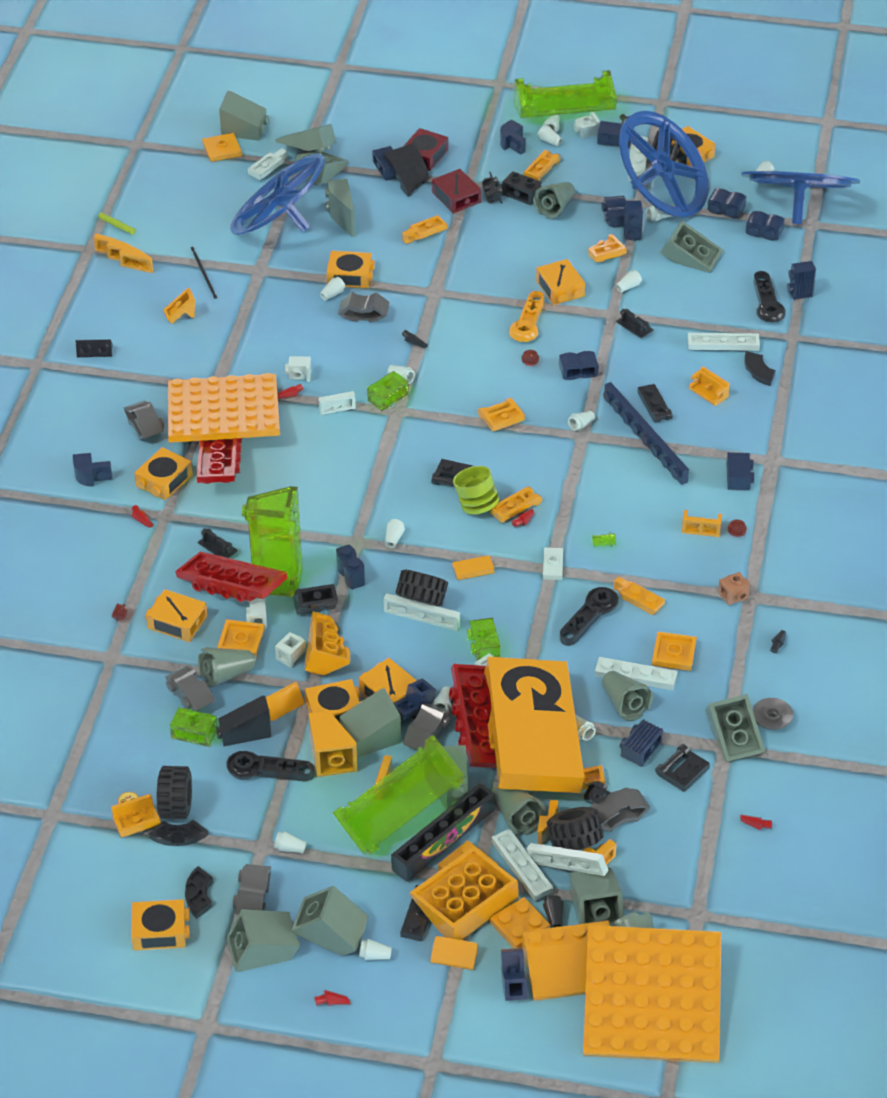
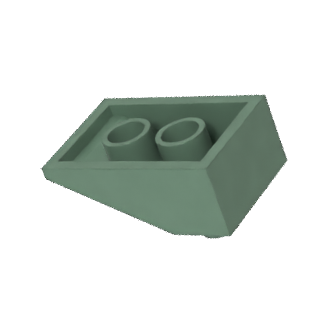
(312, 139)
(331, 167)
(340, 204)
(691, 248)
(735, 728)

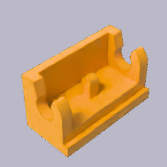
(709, 386)
(702, 525)

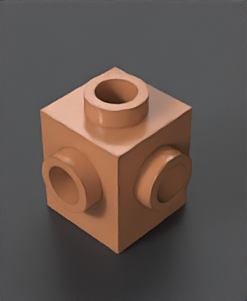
(734, 588)

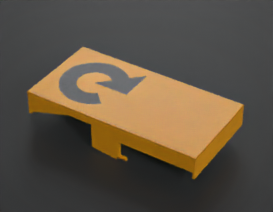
(533, 725)

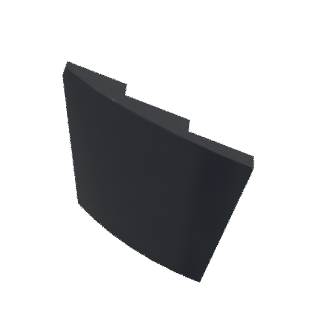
(407, 167)

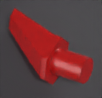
(290, 392)
(141, 517)
(523, 518)
(756, 822)
(331, 999)

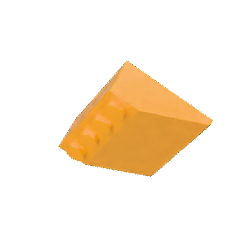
(465, 894)
(557, 960)

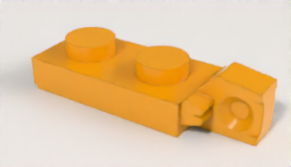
(424, 229)
(638, 595)

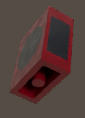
(430, 145)
(456, 190)

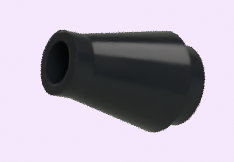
(554, 910)

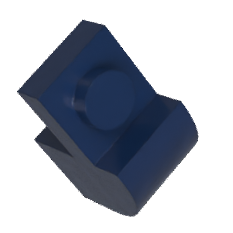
(512, 137)
(88, 472)
(417, 693)
(513, 974)

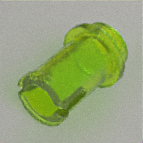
(604, 539)

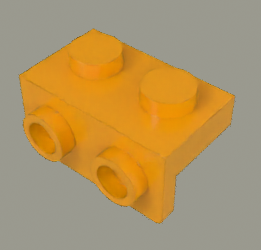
(135, 815)

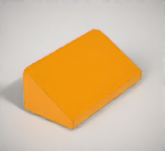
(284, 701)
(454, 952)

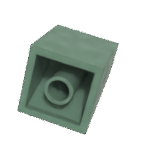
(242, 117)
(373, 723)
(458, 755)
(596, 897)
(331, 921)
(261, 939)

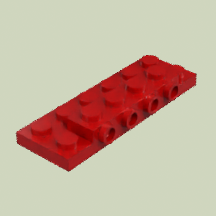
(219, 460)
(230, 577)
(473, 711)

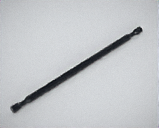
(203, 272)

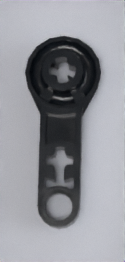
(768, 308)
(589, 613)
(267, 767)

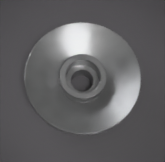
(773, 713)

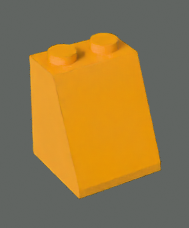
(331, 745)

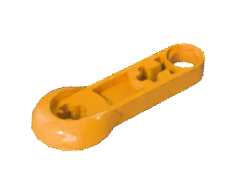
(526, 328)

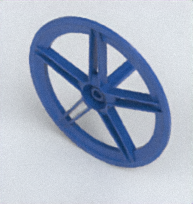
(663, 165)
(799, 182)
(283, 195)

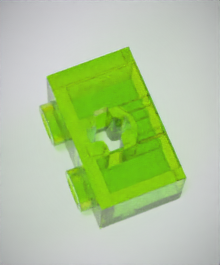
(387, 391)
(483, 638)
(193, 727)

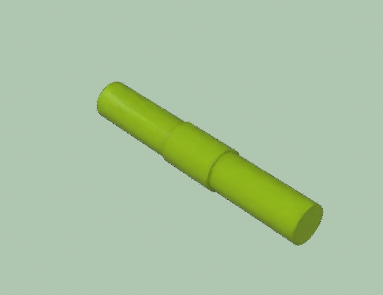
(114, 222)

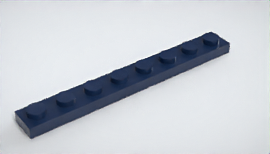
(646, 433)

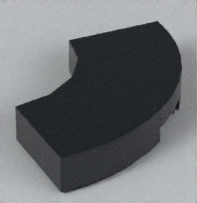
(759, 371)
(178, 835)
(196, 892)

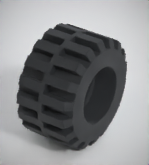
(421, 587)
(174, 792)
(575, 828)

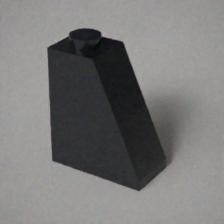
(245, 723)

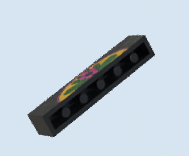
(443, 832)

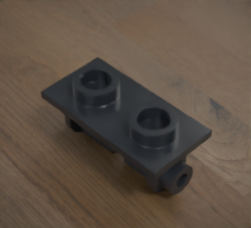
(491, 189)
(635, 325)
(94, 348)
(216, 544)
(595, 791)

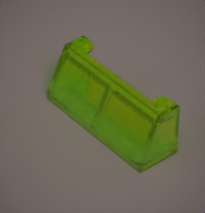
(565, 99)
(276, 535)
(399, 796)

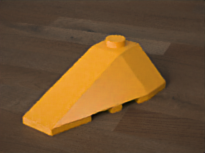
(324, 646)

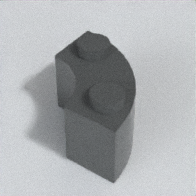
(360, 307)
(144, 419)
(191, 691)
(429, 721)
(620, 808)
(254, 884)

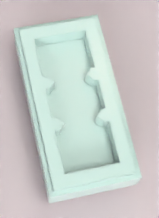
(337, 403)
(553, 563)

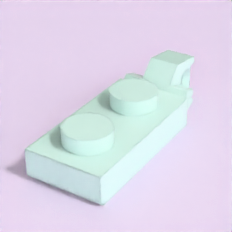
(267, 164)

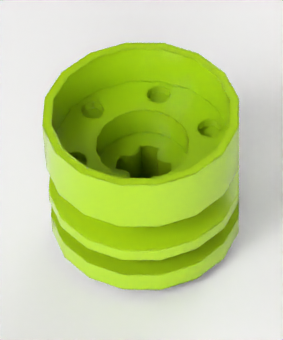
(476, 490)

